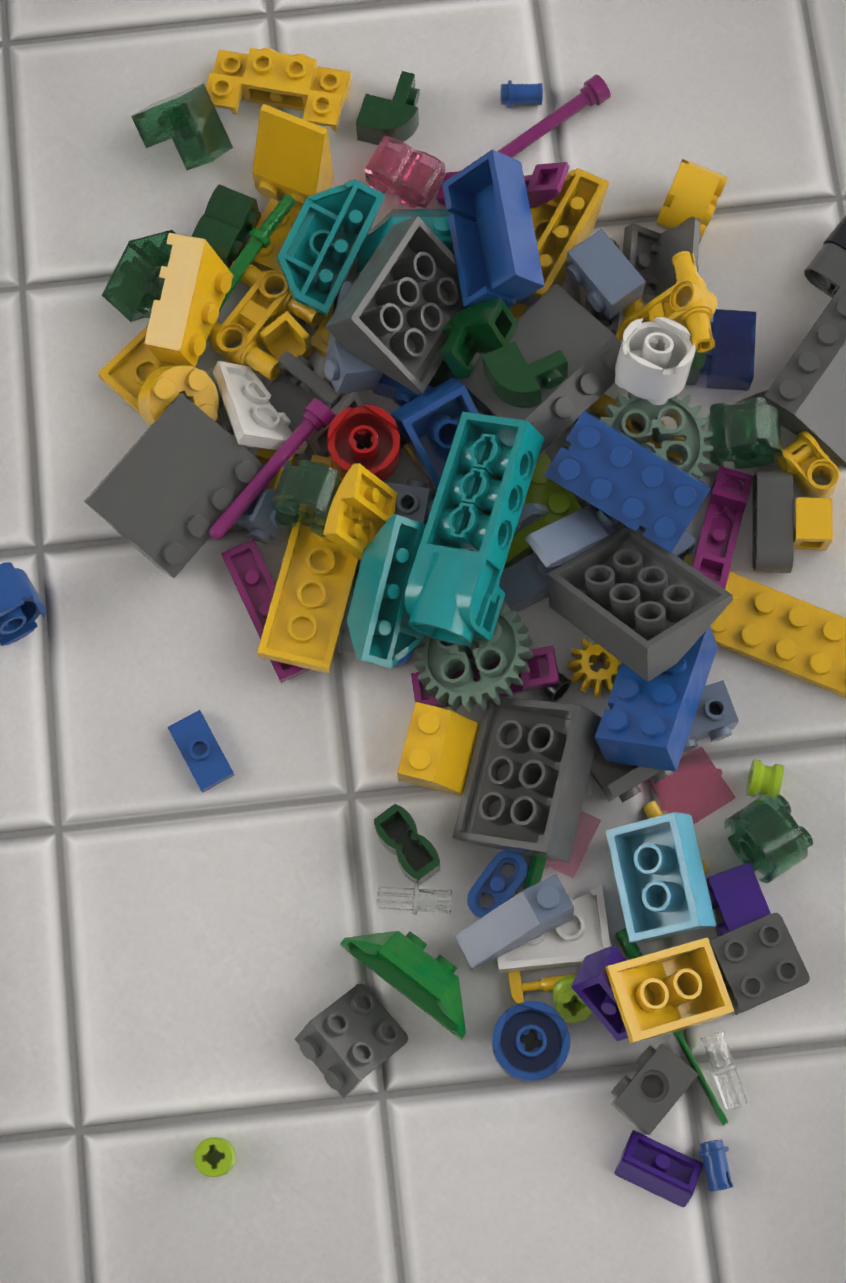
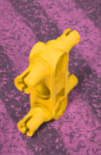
(685, 302)
(253, 315)

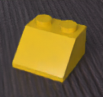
(438, 749)

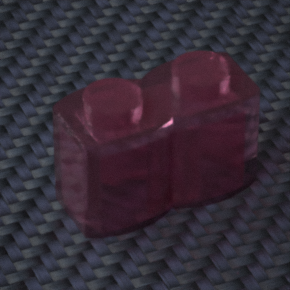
(404, 172)

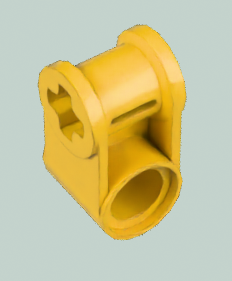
(808, 460)

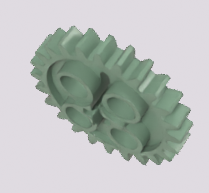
(649, 419)
(442, 662)

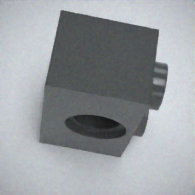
(674, 1079)

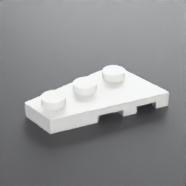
(249, 408)
(567, 943)

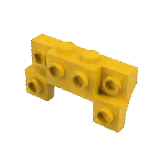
(280, 82)

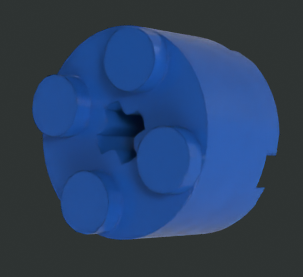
(18, 604)
(549, 1030)

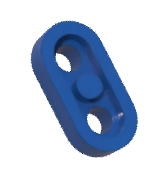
(495, 884)

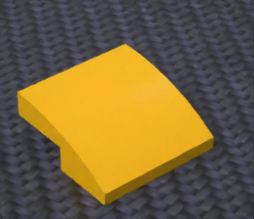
(359, 510)

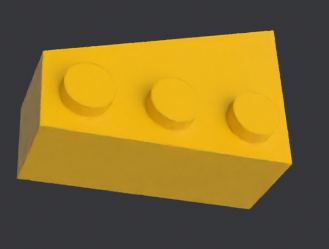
(188, 302)

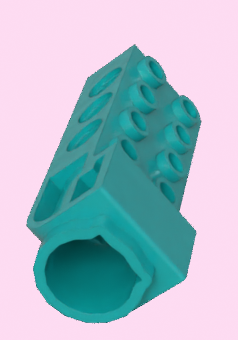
(470, 529)

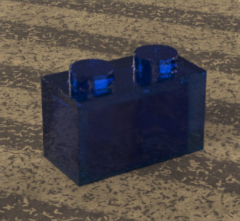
(732, 358)

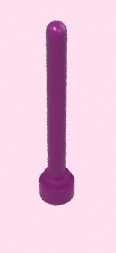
(594, 92)
(316, 416)

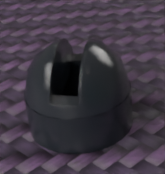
(556, 691)

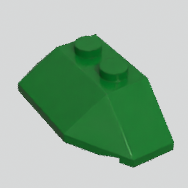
(414, 974)

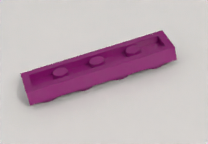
(256, 592)

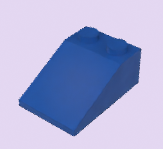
(431, 424)

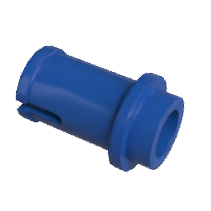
(521, 94)
(716, 1164)

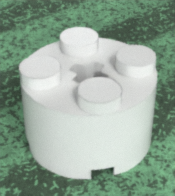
(654, 359)

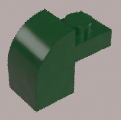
(387, 117)
(476, 331)
(522, 383)

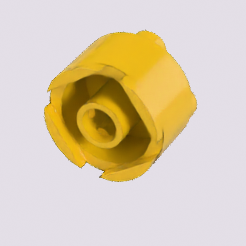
(691, 195)
(170, 380)

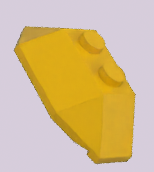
(566, 223)

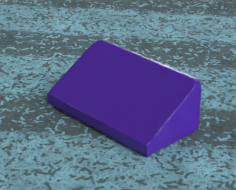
(658, 1169)

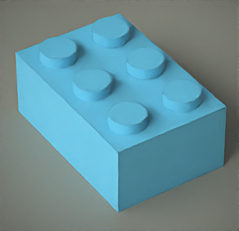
(660, 878)

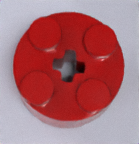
(361, 426)

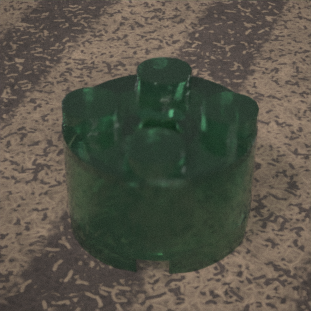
(745, 433)
(305, 494)
(768, 836)

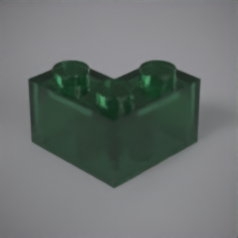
(191, 124)
(137, 278)

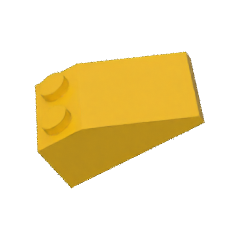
(291, 157)
(669, 990)

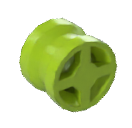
(764, 779)
(564, 1001)
(222, 1157)

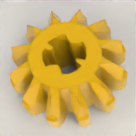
(583, 668)

